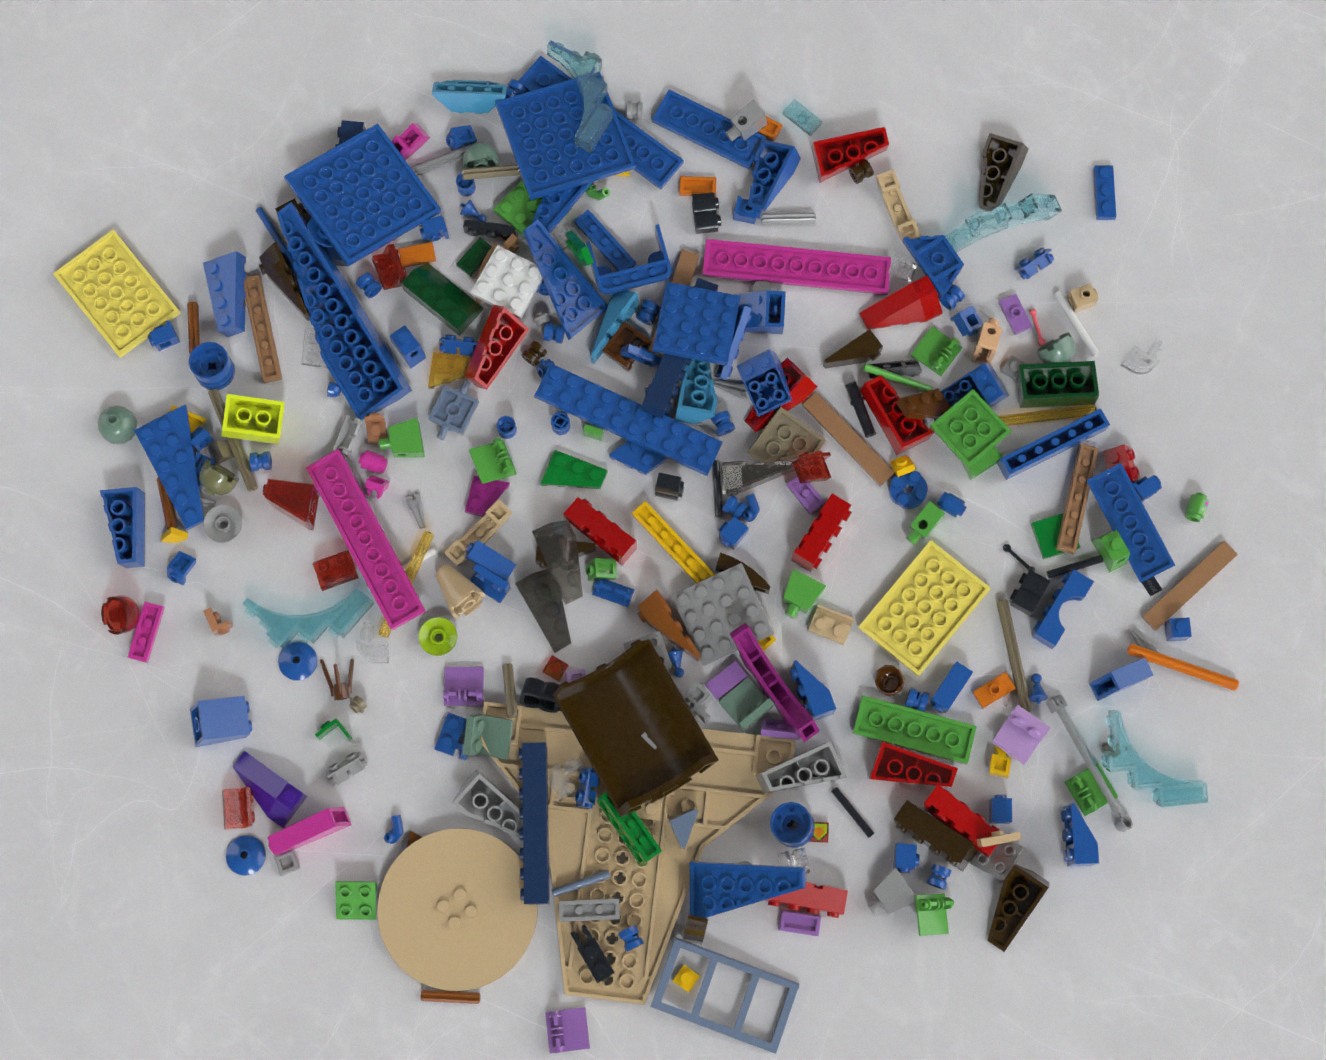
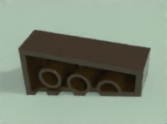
(935, 835)

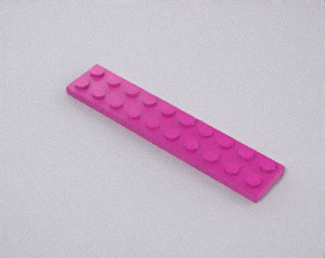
(797, 266)
(366, 539)

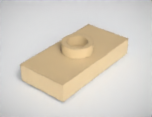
(998, 838)

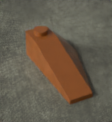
(658, 616)

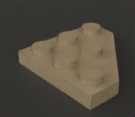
(784, 439)

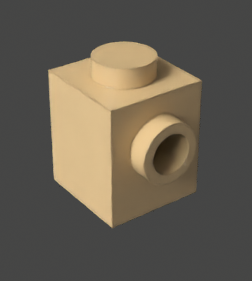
(1082, 298)

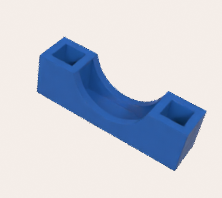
(1050, 628)

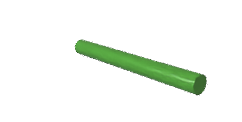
(897, 378)

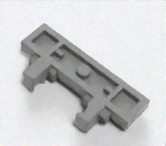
(695, 700)

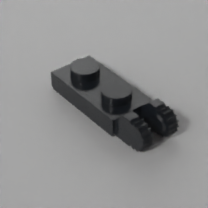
(489, 229)
(901, 368)
(593, 956)

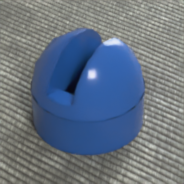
(333, 390)

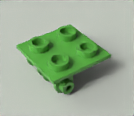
(937, 351)
(492, 461)
(1087, 792)
(356, 900)
(933, 913)

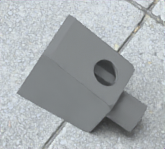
(747, 122)
(891, 894)

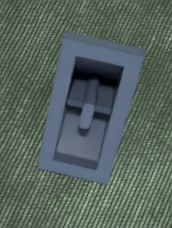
(683, 826)

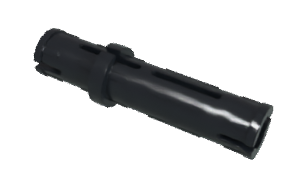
(857, 402)

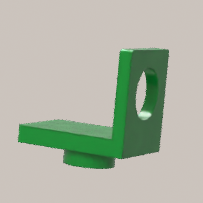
(328, 726)

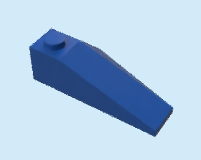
(772, 171)

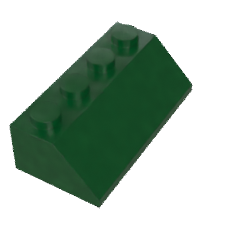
(441, 298)
(1057, 384)

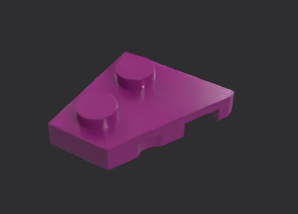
(484, 495)

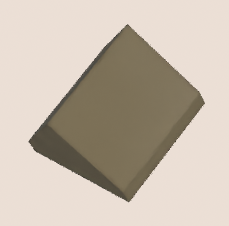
(221, 451)

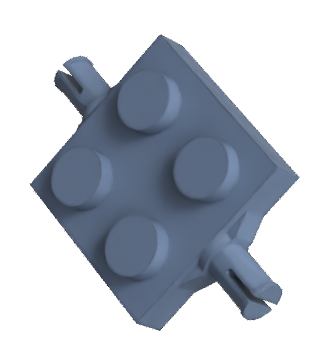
(453, 410)

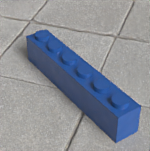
(1053, 444)

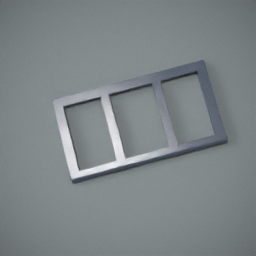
(694, 1015)

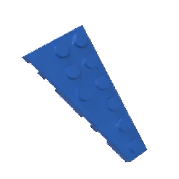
(569, 290)

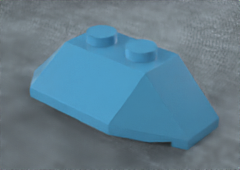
(469, 95)

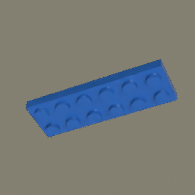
(705, 129)
(1129, 517)

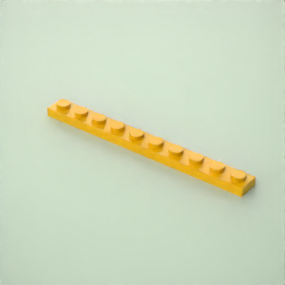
(679, 550)

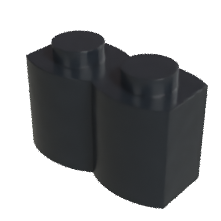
(705, 213)
(669, 486)
(1029, 593)
(539, 695)

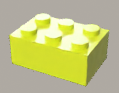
(252, 419)

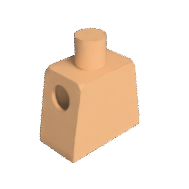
(987, 342)

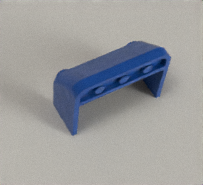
(656, 270)

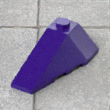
(272, 792)

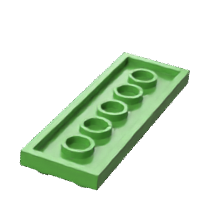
(914, 730)

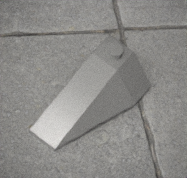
(486, 802)

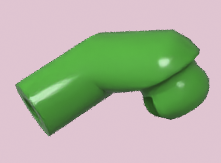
(598, 195)

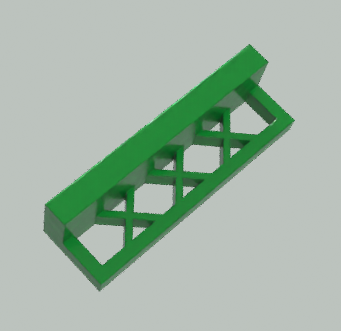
(631, 831)

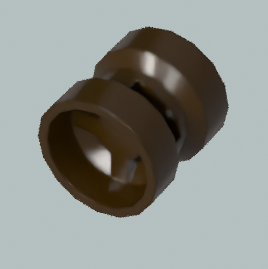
(861, 171)
(534, 353)

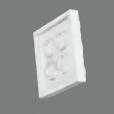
(508, 282)

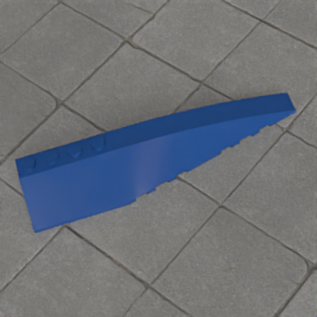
(342, 328)

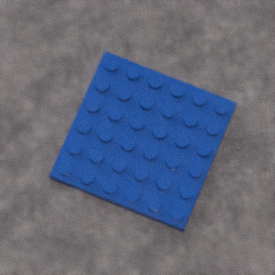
(542, 139)
(362, 194)

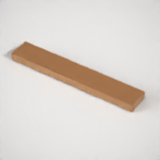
(683, 275)
(262, 329)
(848, 439)
(1076, 499)
(1189, 586)

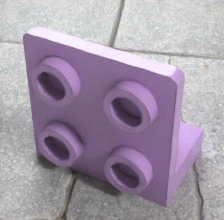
(1020, 734)

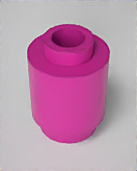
(373, 462)

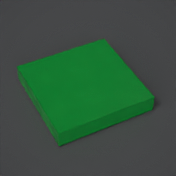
(1046, 535)

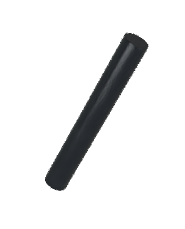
(717, 488)
(1078, 565)
(852, 812)

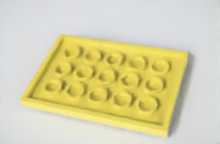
(116, 293)
(924, 608)

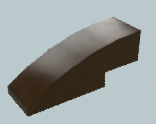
(758, 583)
(695, 929)

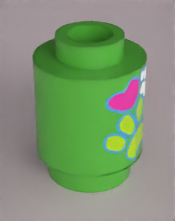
(1196, 507)

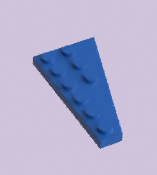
(557, 205)
(173, 458)
(729, 886)

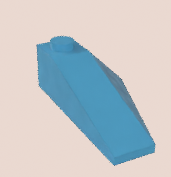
(620, 310)
(697, 394)

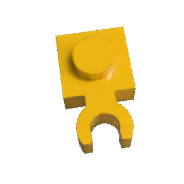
(999, 763)

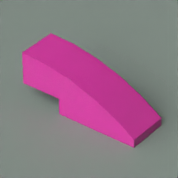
(410, 140)

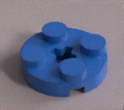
(902, 498)

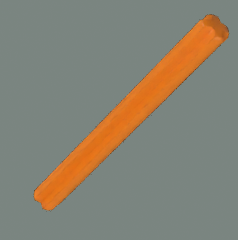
(1183, 667)

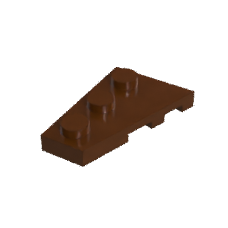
(924, 405)

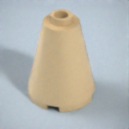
(459, 592)

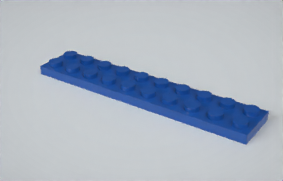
(651, 158)
(627, 419)

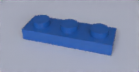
(1104, 192)

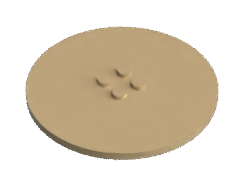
(455, 910)

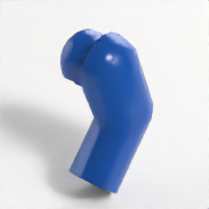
(753, 509)
(396, 832)

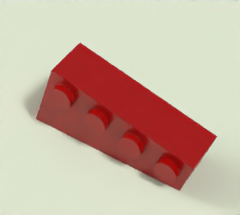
(959, 818)

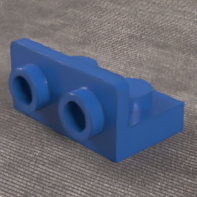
(490, 583)

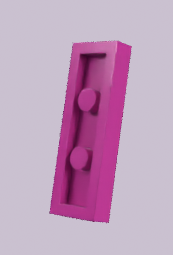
(146, 632)

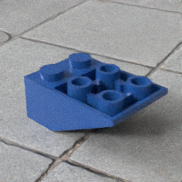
(766, 311)
(983, 381)
(765, 382)
(816, 696)
(1080, 842)

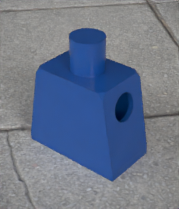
(406, 345)

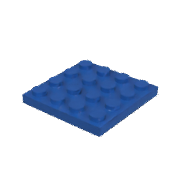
(696, 323)

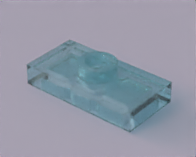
(802, 117)

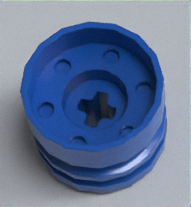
(209, 357)
(784, 817)

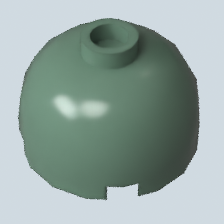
(480, 156)
(1058, 350)
(117, 424)

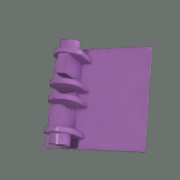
(463, 686)
(567, 1030)

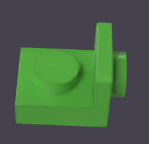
(601, 569)

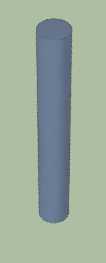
(580, 883)

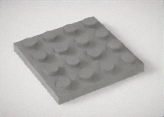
(718, 608)

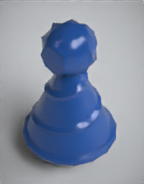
(470, 210)
(675, 658)
(1037, 694)

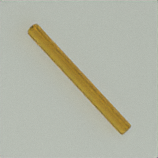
(1047, 415)
(412, 571)

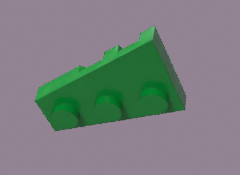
(578, 248)
(573, 472)

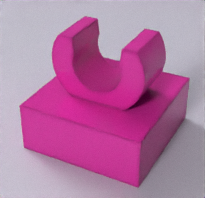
(377, 484)

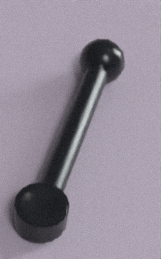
(1007, 548)

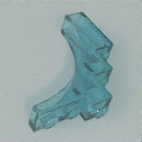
(593, 90)
(1009, 214)
(285, 627)
(1124, 757)

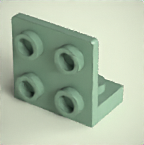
(746, 704)
(495, 733)

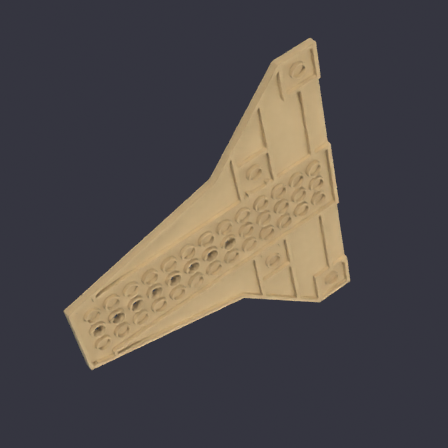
(587, 844)

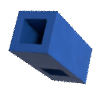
(489, 559)
(950, 687)

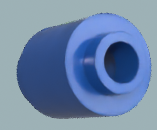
(952, 504)

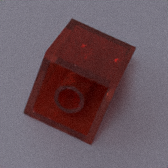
(294, 500)

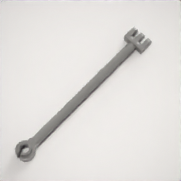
(1057, 704)

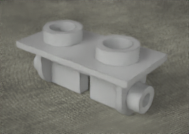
(347, 435)
(352, 763)

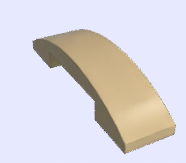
(896, 205)
(481, 531)

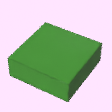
(593, 432)

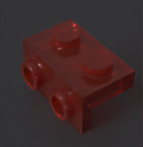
(389, 268)
(812, 467)
(335, 570)
(237, 808)

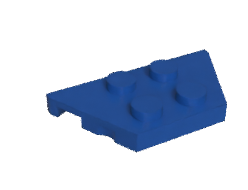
(936, 260)
(637, 457)

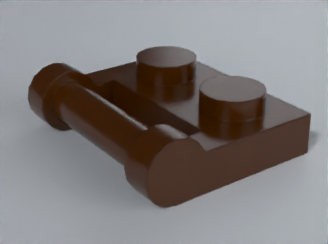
(625, 335)

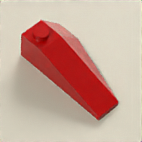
(908, 305)
(800, 388)

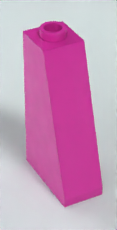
(309, 830)

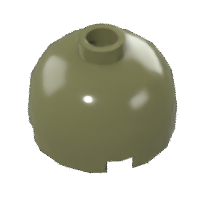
(217, 479)

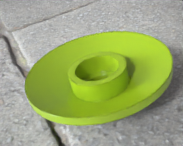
(435, 627)

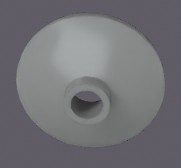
(214, 520)

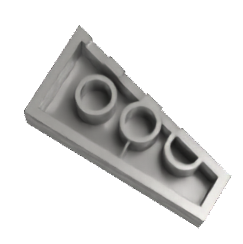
(808, 768)

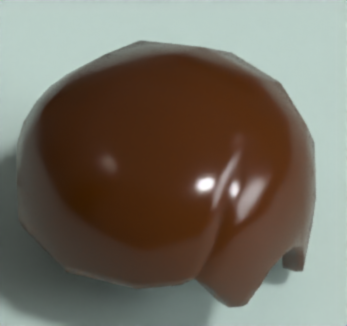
(889, 680)

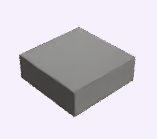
(287, 863)

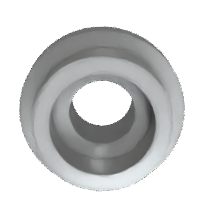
(541, 318)

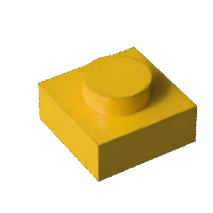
(902, 465)
(686, 978)

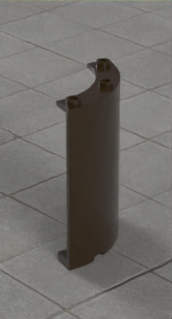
(612, 712)

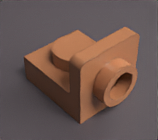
(375, 427)
(214, 619)

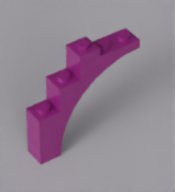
(772, 685)

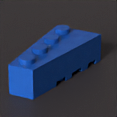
(226, 289)
(127, 524)

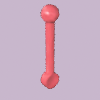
(1041, 341)

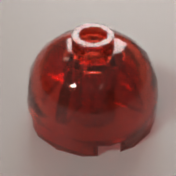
(120, 614)

